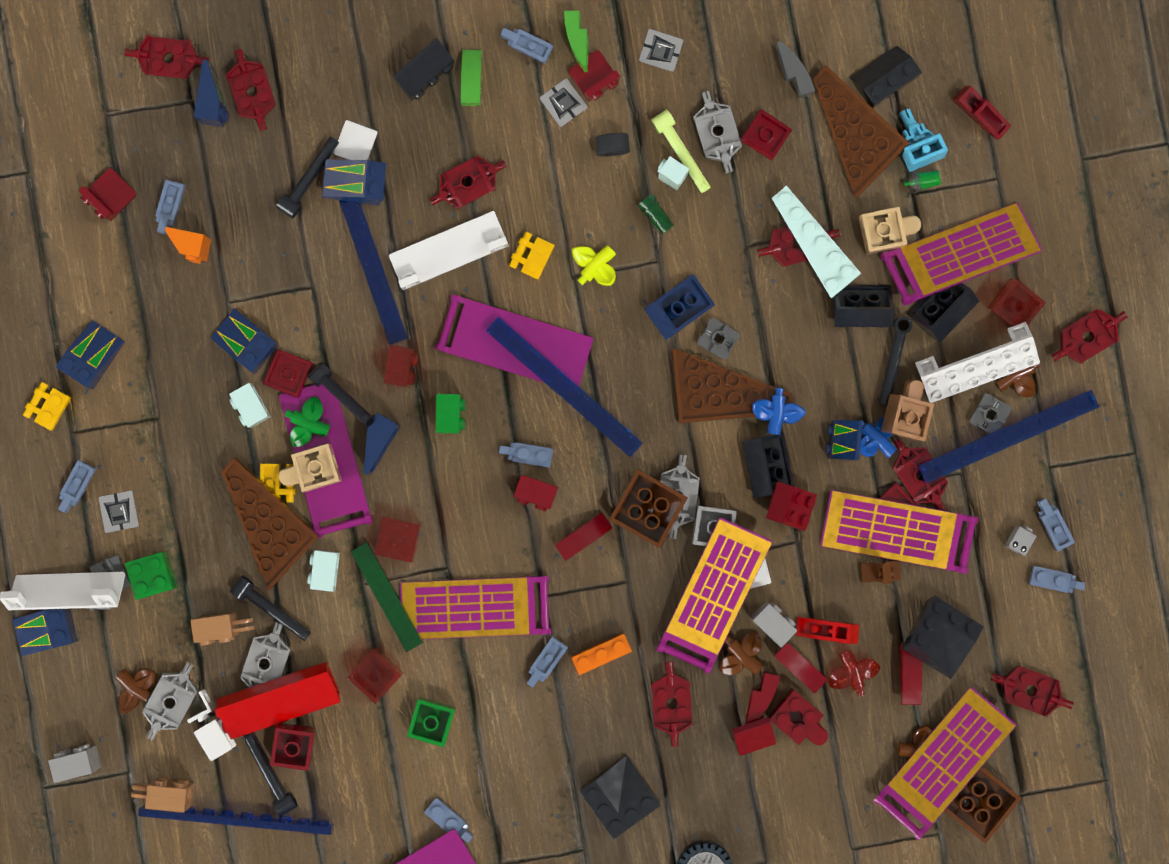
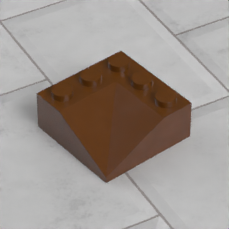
(648, 508)
(983, 805)

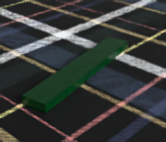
(387, 597)

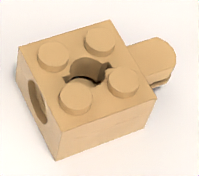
(887, 229)
(312, 469)

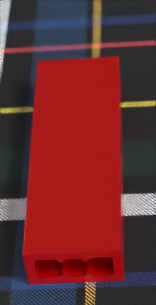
(277, 700)

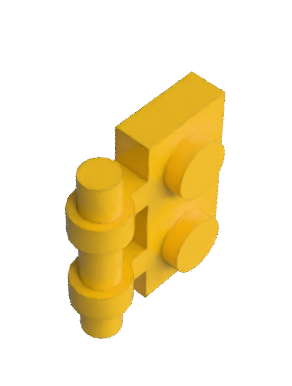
(537, 257)
(51, 409)
(270, 477)

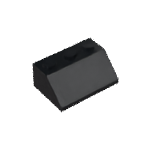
(424, 70)
(886, 76)
(864, 306)
(943, 310)
(767, 464)

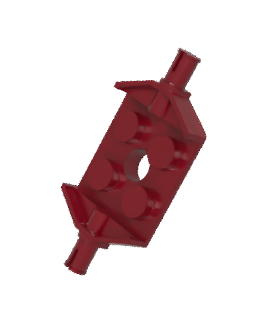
(152, 54)
(241, 78)
(483, 182)
(782, 247)
(1104, 334)
(906, 468)
(1046, 695)
(671, 719)

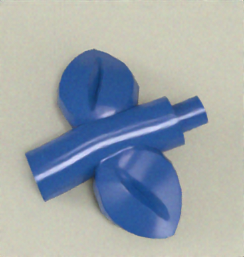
(777, 412)
(874, 438)

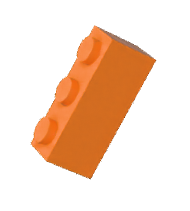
(601, 653)

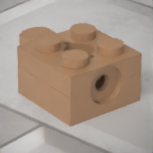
(914, 411)
(218, 627)
(166, 794)

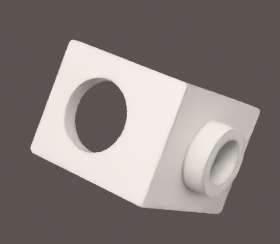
(209, 705)

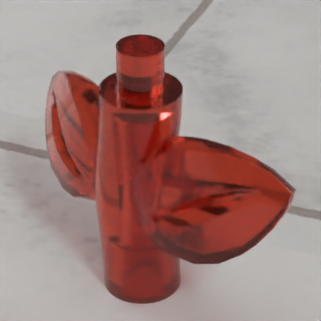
(853, 673)

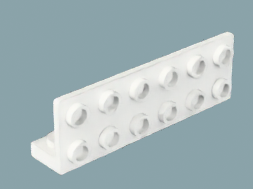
(448, 250)
(981, 367)
(64, 591)

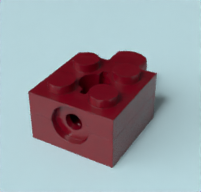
(799, 719)

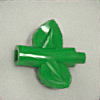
(307, 422)

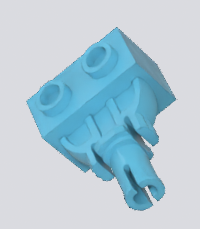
(923, 145)

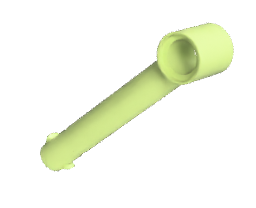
(664, 123)

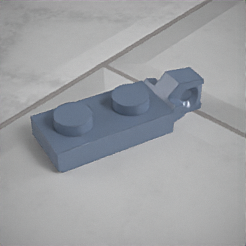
(527, 44)
(169, 205)
(528, 454)
(75, 485)
(1054, 525)
(1054, 580)
(546, 661)
(448, 819)

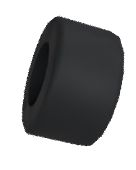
(612, 144)

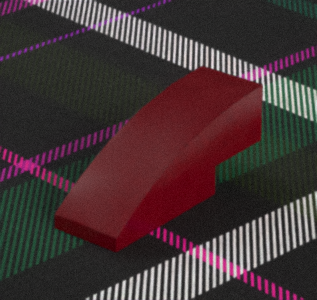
(982, 112)
(583, 536)
(800, 667)
(910, 678)
(761, 698)

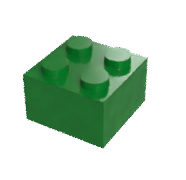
(449, 413)
(151, 575)
(431, 721)

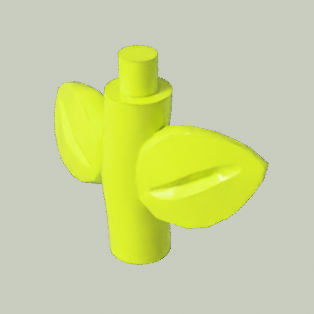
(595, 265)

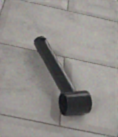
(290, 204)
(894, 359)
(321, 376)
(244, 589)
(284, 801)

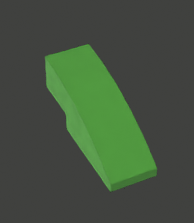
(577, 38)
(471, 78)

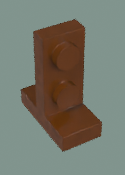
(881, 572)

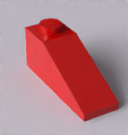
(827, 630)

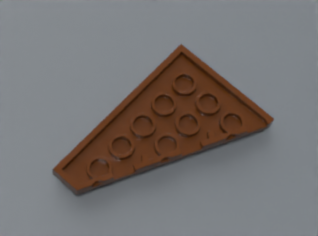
(861, 135)
(714, 392)
(273, 528)

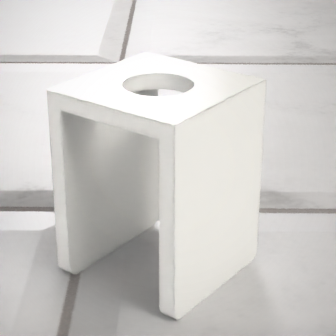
(214, 739)

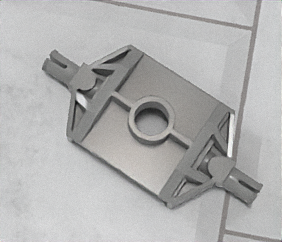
(717, 147)
(687, 483)
(265, 647)
(173, 686)

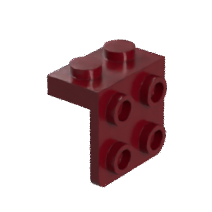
(597, 79)
(108, 195)

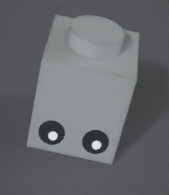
(1020, 540)

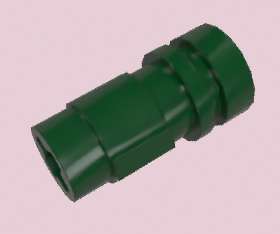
(656, 214)

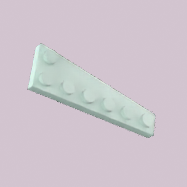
(822, 252)

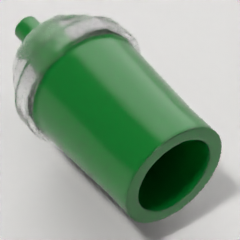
(924, 180)

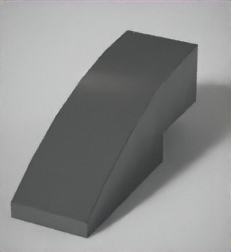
(794, 71)

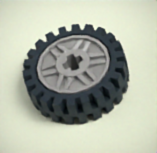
(704, 853)

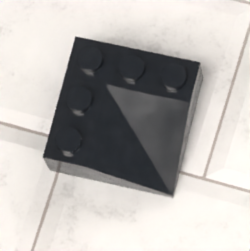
(942, 636)
(620, 797)

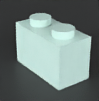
(672, 172)
(249, 405)
(324, 570)

